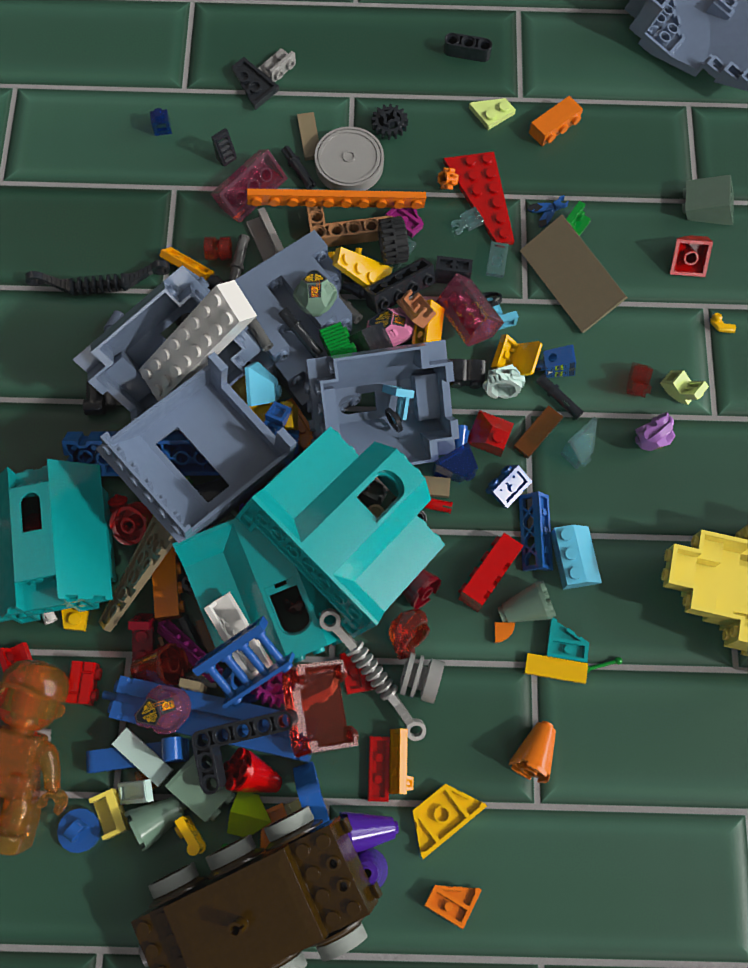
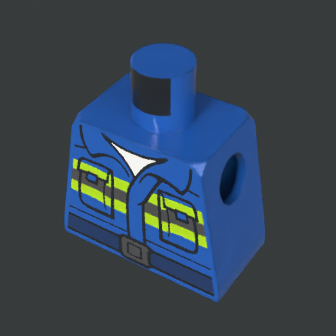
(558, 362)

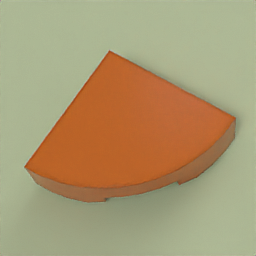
(502, 631)

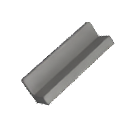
(264, 235)

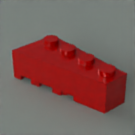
(490, 572)

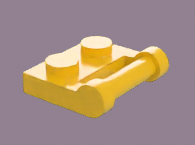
(187, 829)

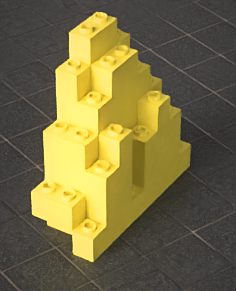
(713, 581)

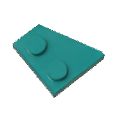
(565, 644)

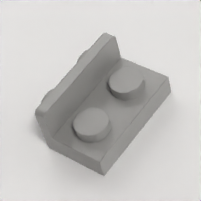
(278, 64)

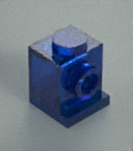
(159, 117)

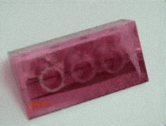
(256, 173)
(469, 311)

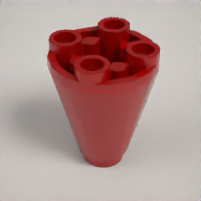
(250, 774)

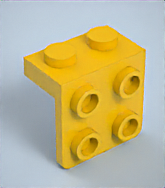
(520, 355)

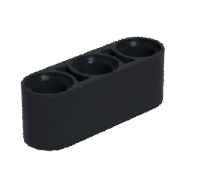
(467, 47)

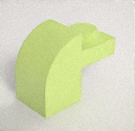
(681, 388)

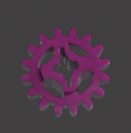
(270, 691)

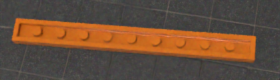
(336, 198)

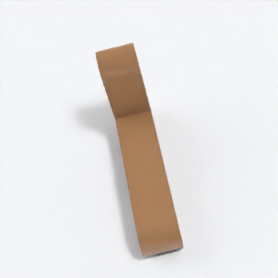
(343, 228)

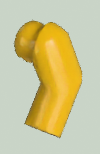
(720, 326)

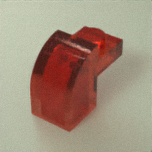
(639, 380)

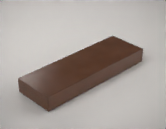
(538, 432)

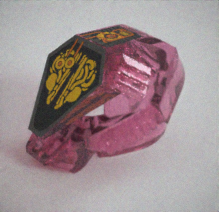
(164, 709)

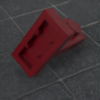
(142, 634)

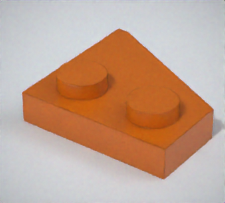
(452, 903)

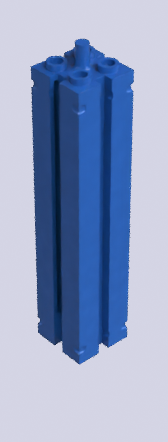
(204, 713)

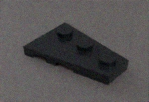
(254, 82)

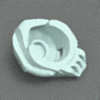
(504, 382)

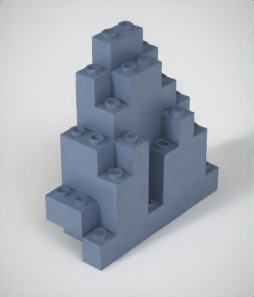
(271, 289)

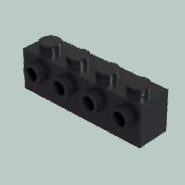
(388, 290)

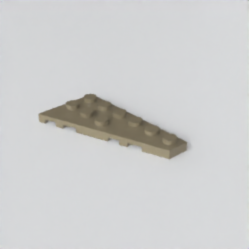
(146, 558)

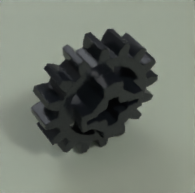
(389, 121)

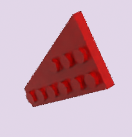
(483, 189)

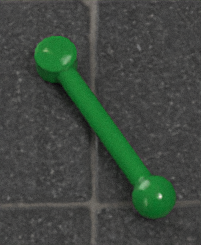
(618, 660)

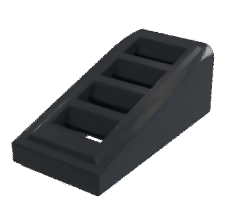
(224, 149)

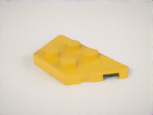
(443, 816)

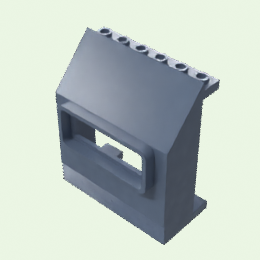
(221, 431)

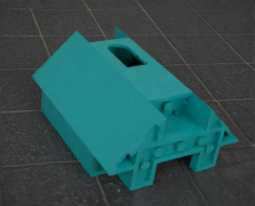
(72, 554)

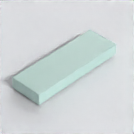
(142, 757)

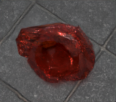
(408, 632)

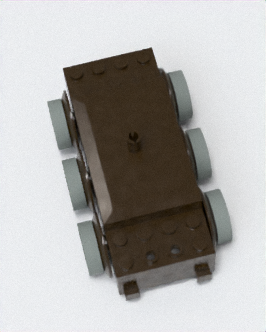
(262, 905)

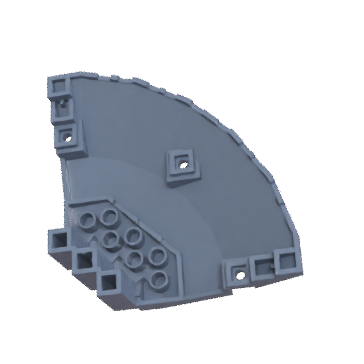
(696, 36)

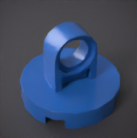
(79, 830)

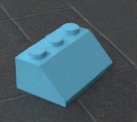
(575, 556)

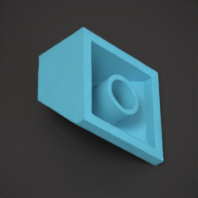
(260, 385)

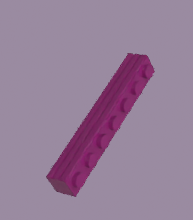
(173, 634)

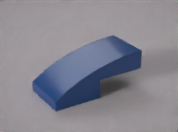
(277, 416)

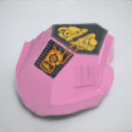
(396, 323)

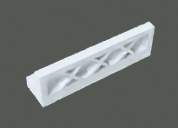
(229, 618)

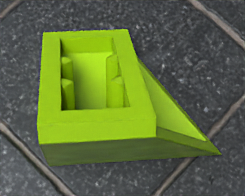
(247, 815)

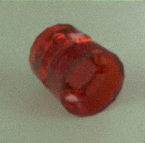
(224, 247)

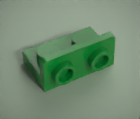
(578, 219)

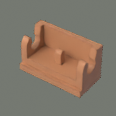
(416, 308)

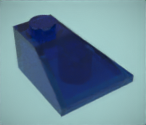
(457, 465)

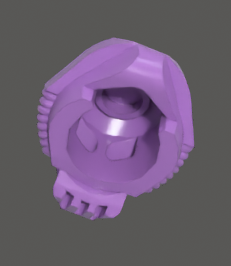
(656, 433)

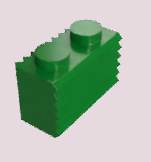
(336, 340)

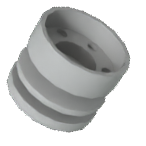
(422, 678)

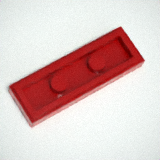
(378, 769)

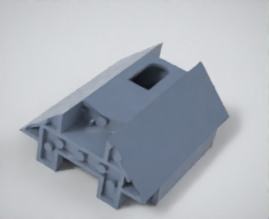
(123, 349)
(419, 367)

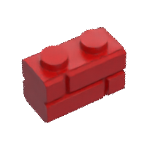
(83, 683)

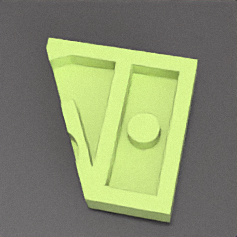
(492, 111)

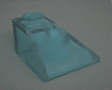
(581, 445)

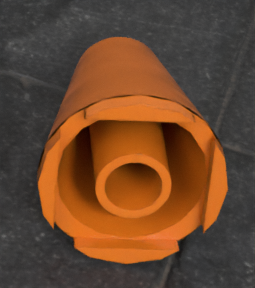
(535, 753)

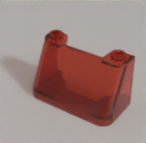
(317, 699)

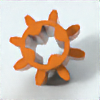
(447, 178)

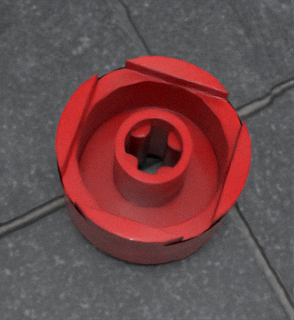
(130, 522)

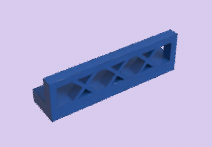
(540, 530)

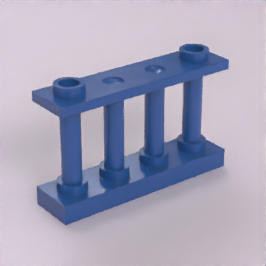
(240, 642)

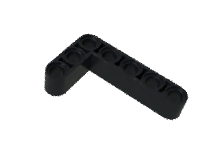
(235, 735)

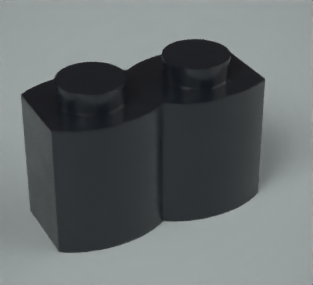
(468, 373)

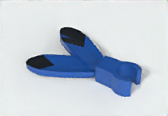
(548, 209)

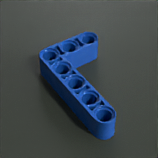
(110, 759)
(309, 790)

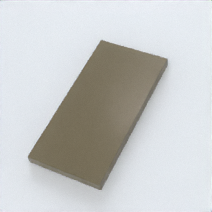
(573, 274)

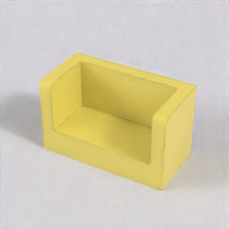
(110, 813)

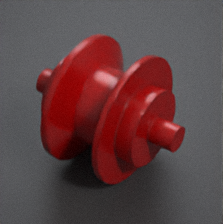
(117, 502)

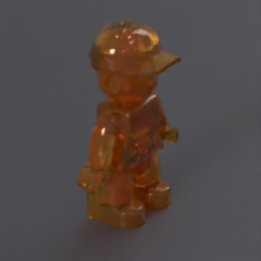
(29, 703)

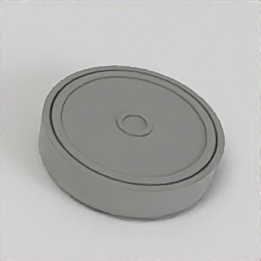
(349, 159)

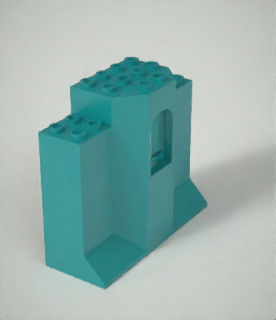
(334, 538)
(249, 567)

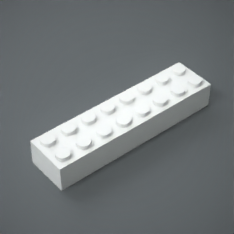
(204, 331)

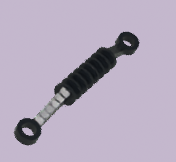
(127, 280)

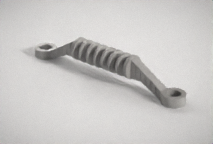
(373, 673)

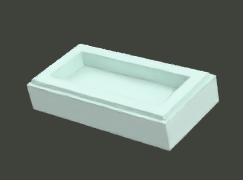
(135, 792)

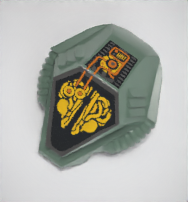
(315, 294)

